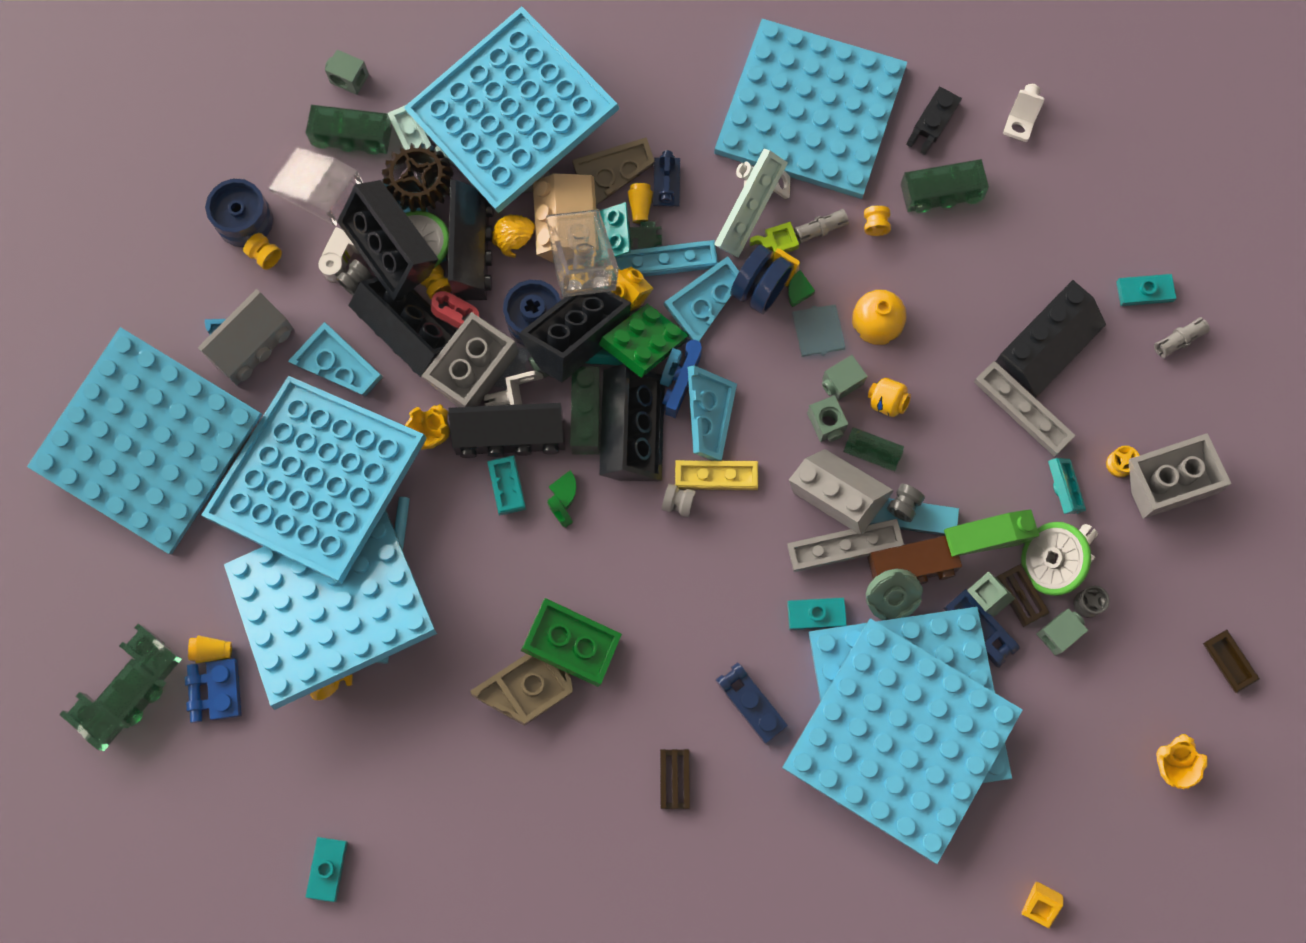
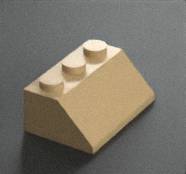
(559, 195)

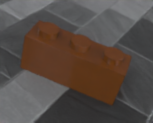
(921, 558)

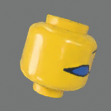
(889, 397)

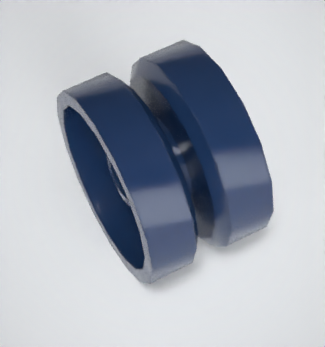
(238, 211)
(761, 279)
(526, 304)

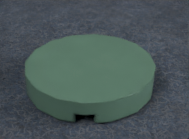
(894, 594)

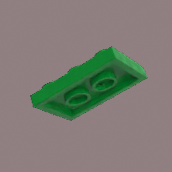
(643, 340)
(571, 642)

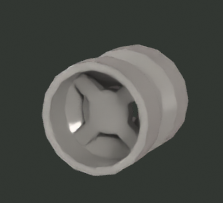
(678, 500)

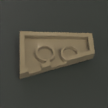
(615, 166)

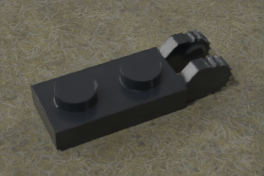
(934, 118)

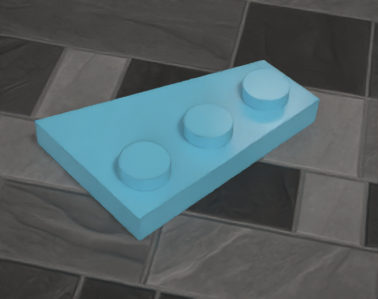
(703, 299)
(336, 361)
(710, 411)

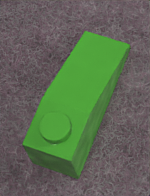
(992, 533)

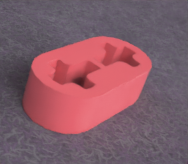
(453, 311)

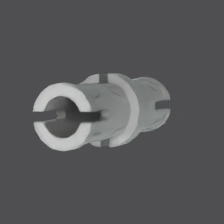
(821, 226)
(1182, 337)

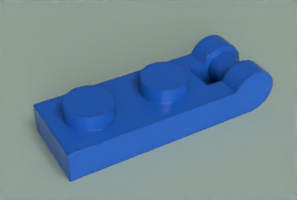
(675, 397)

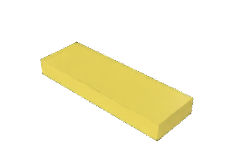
(716, 475)

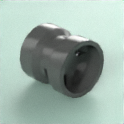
(356, 273)
(905, 504)
(1097, 601)

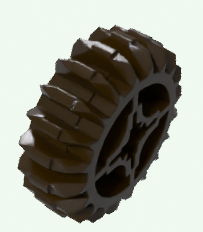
(427, 166)

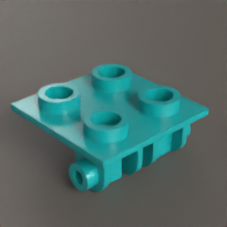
(617, 228)

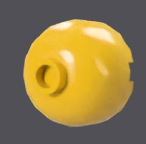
(879, 317)

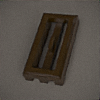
(1024, 620)
(674, 753)

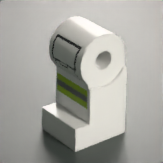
(336, 255)

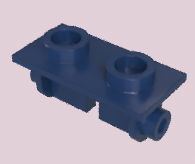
(666, 180)

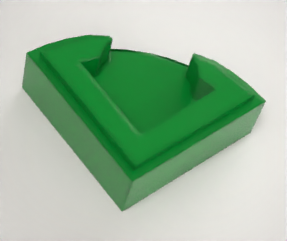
(799, 289)
(565, 489)
(559, 511)

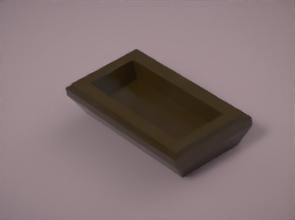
(1231, 661)

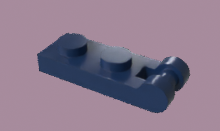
(991, 629)
(752, 704)

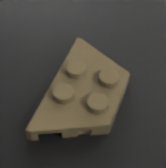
(525, 689)

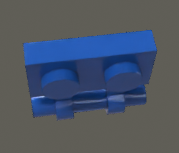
(223, 690)

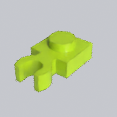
(778, 237)

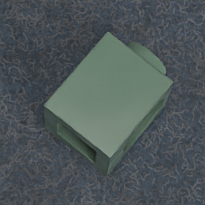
(346, 71)
(843, 378)
(830, 408)
(991, 594)
(1062, 631)

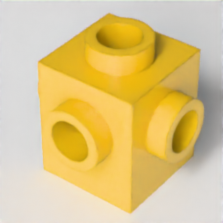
(632, 287)

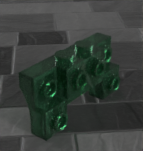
(128, 693)

